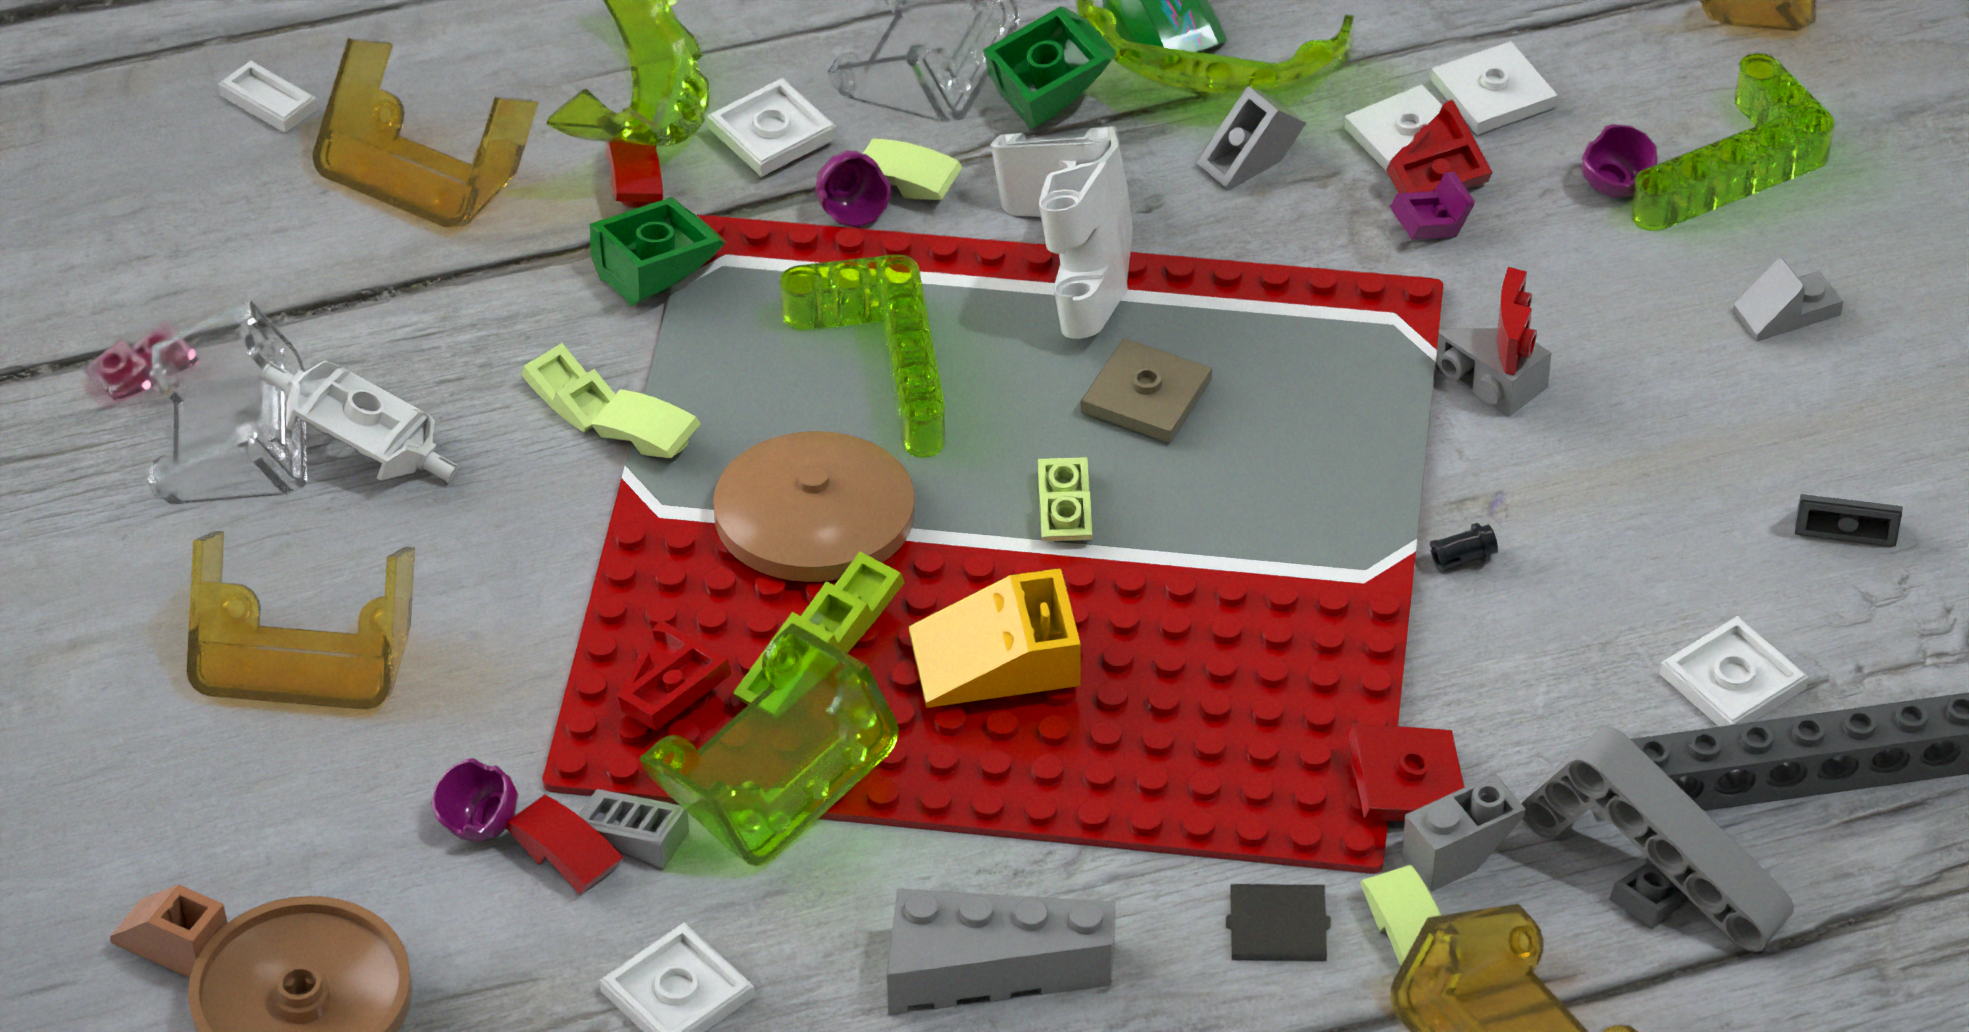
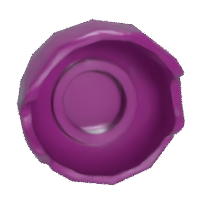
(1617, 158)
(852, 189)
(474, 800)

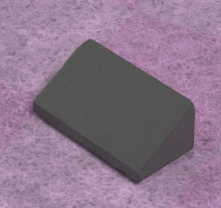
(1848, 520)

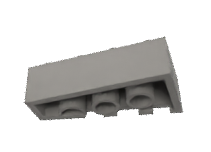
(994, 946)

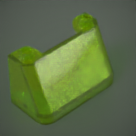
(784, 752)

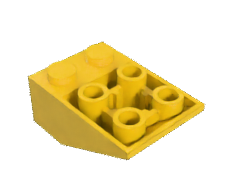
(999, 642)

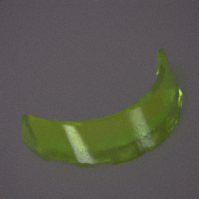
(1221, 75)
(666, 82)

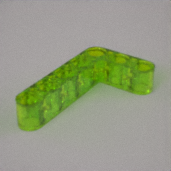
(1787, 141)
(888, 293)

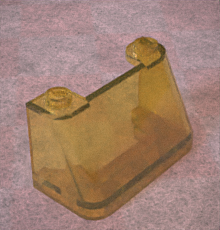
(1480, 977)

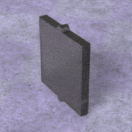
(1278, 922)

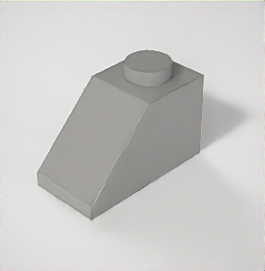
(1250, 139)

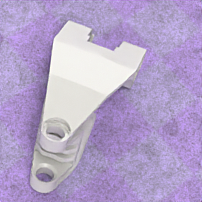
(1084, 214)

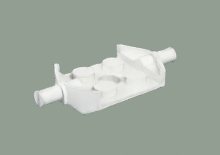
(388, 432)

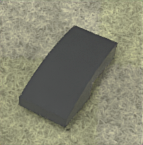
(1648, 894)

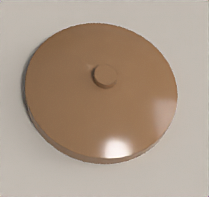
(812, 503)
(302, 970)

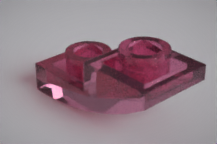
(125, 370)

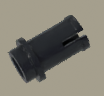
(1464, 547)

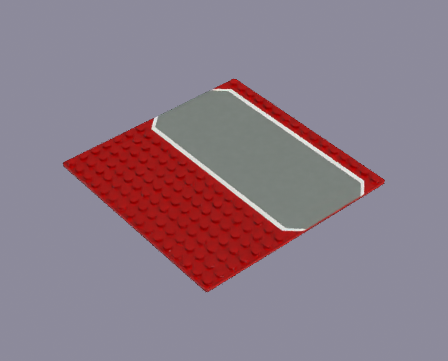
(1232, 580)

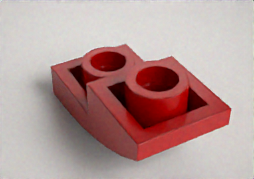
(634, 174)
(1514, 333)
(565, 839)

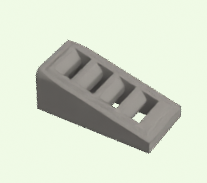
(651, 847)

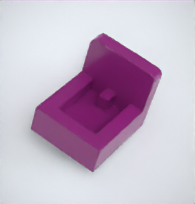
(1434, 212)

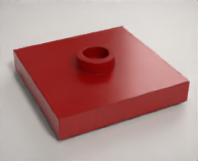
(1402, 768)

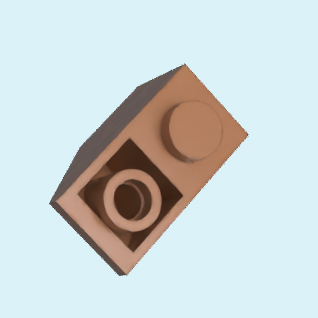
(171, 927)

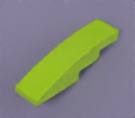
(836, 613)

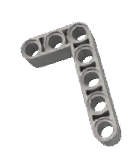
(1667, 829)

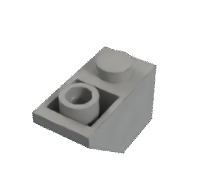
(1474, 362)
(1459, 831)

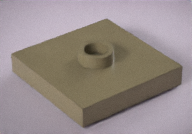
(1146, 390)

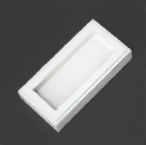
(268, 96)

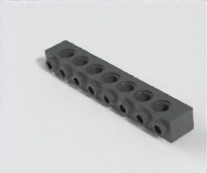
(1817, 752)

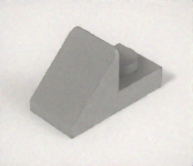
(1786, 302)

